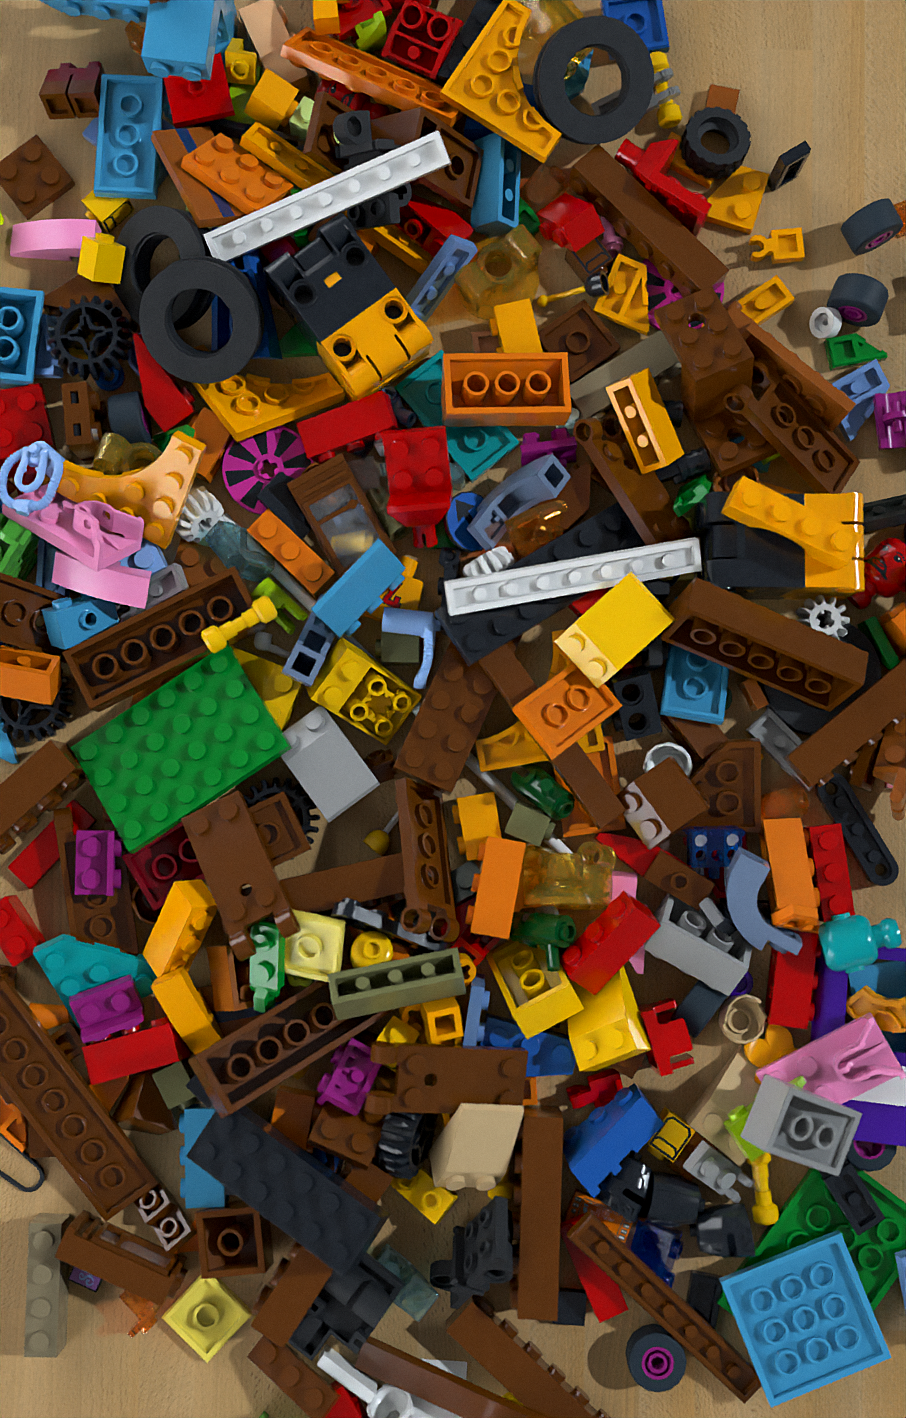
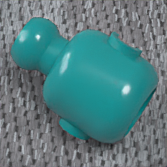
(853, 942)

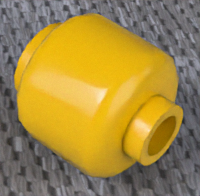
(370, 949)

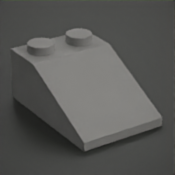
(327, 763)
(800, 1125)

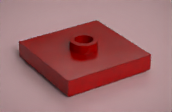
(200, 100)

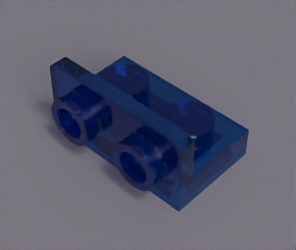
(658, 1248)

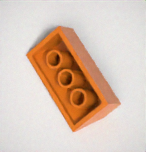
(505, 389)

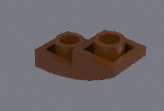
(166, 1217)

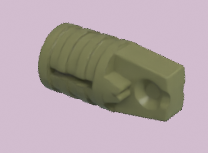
(378, 499)

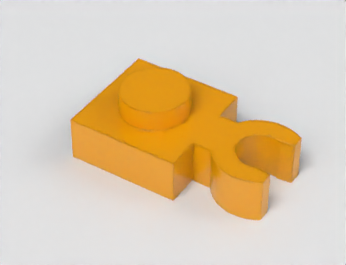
(782, 246)

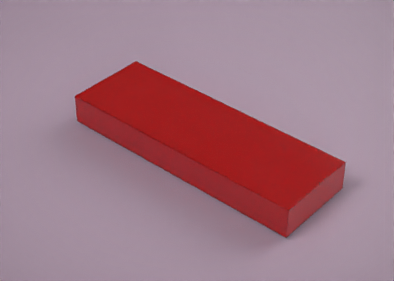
(43, 851)

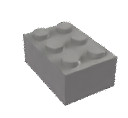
(697, 947)

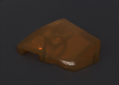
(535, 527)

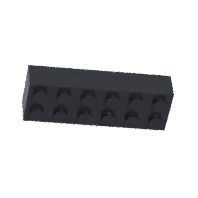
(289, 1188)

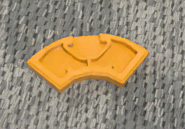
(888, 1012)

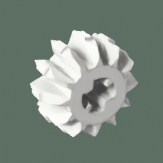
(199, 515)
(489, 562)
(831, 616)

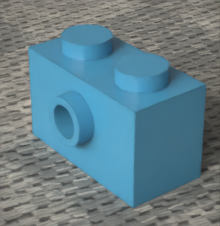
(78, 620)

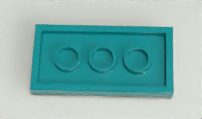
(471, 447)

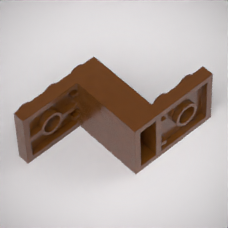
(403, 128)
(710, 365)

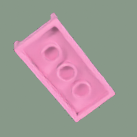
(82, 528)
(840, 1062)

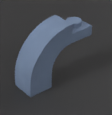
(517, 493)
(309, 651)
(742, 885)

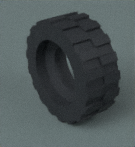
(720, 122)

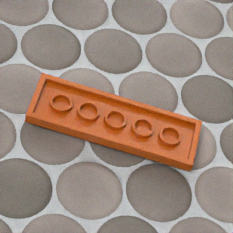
(367, 74)

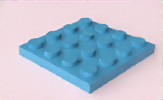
(805, 1318)

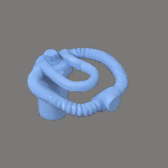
(47, 463)
(418, 624)

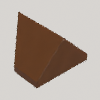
(144, 1108)

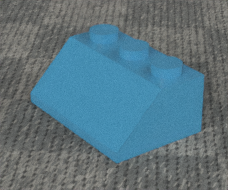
(19, 335)
(360, 590)

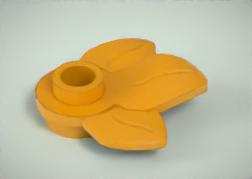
(776, 1044)

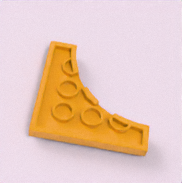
(491, 88)
(256, 405)
(148, 492)
(515, 744)

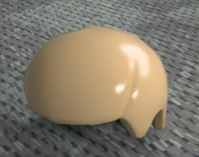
(742, 1018)

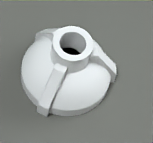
(390, 1403)

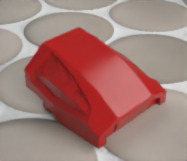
(421, 38)

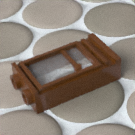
(338, 513)
(122, 1259)

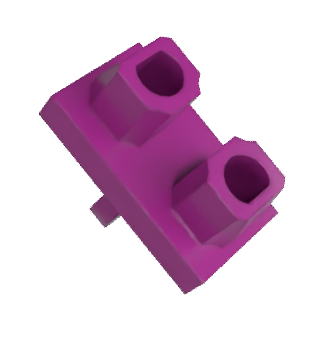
(890, 420)
(561, 446)

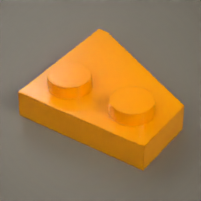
(738, 200)
(627, 295)

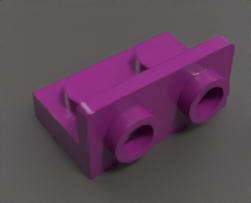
(96, 862)
(108, 1009)
(349, 1077)

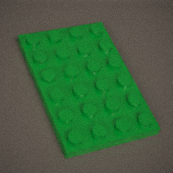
(180, 748)
(814, 1213)

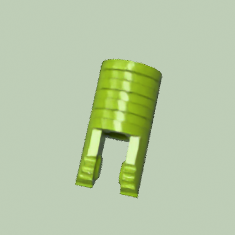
(280, 601)

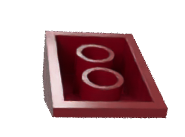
(162, 863)

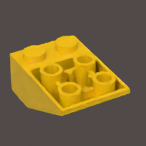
(363, 691)

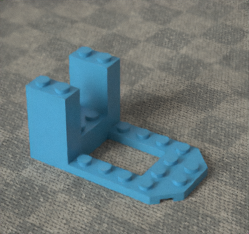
(177, 35)

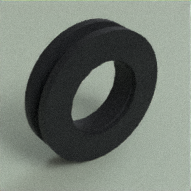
(636, 80)
(141, 238)
(167, 345)
(808, 719)

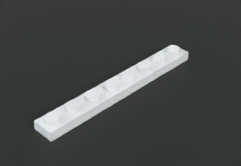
(328, 198)
(571, 576)

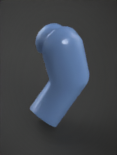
(403, 415)

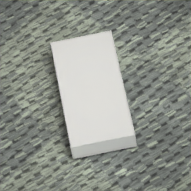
(346, 1374)

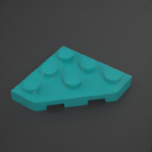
(80, 966)

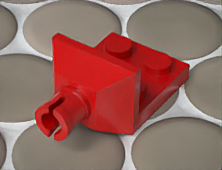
(650, 170)
(23, 422)
(418, 479)

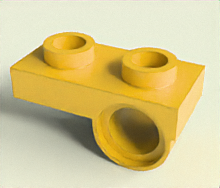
(421, 1193)

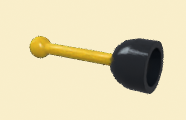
(595, 285)

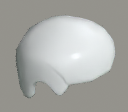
(663, 751)

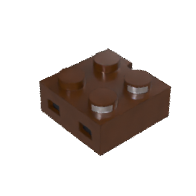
(83, 418)

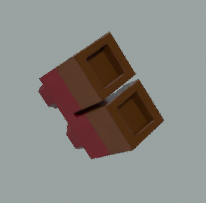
(72, 91)

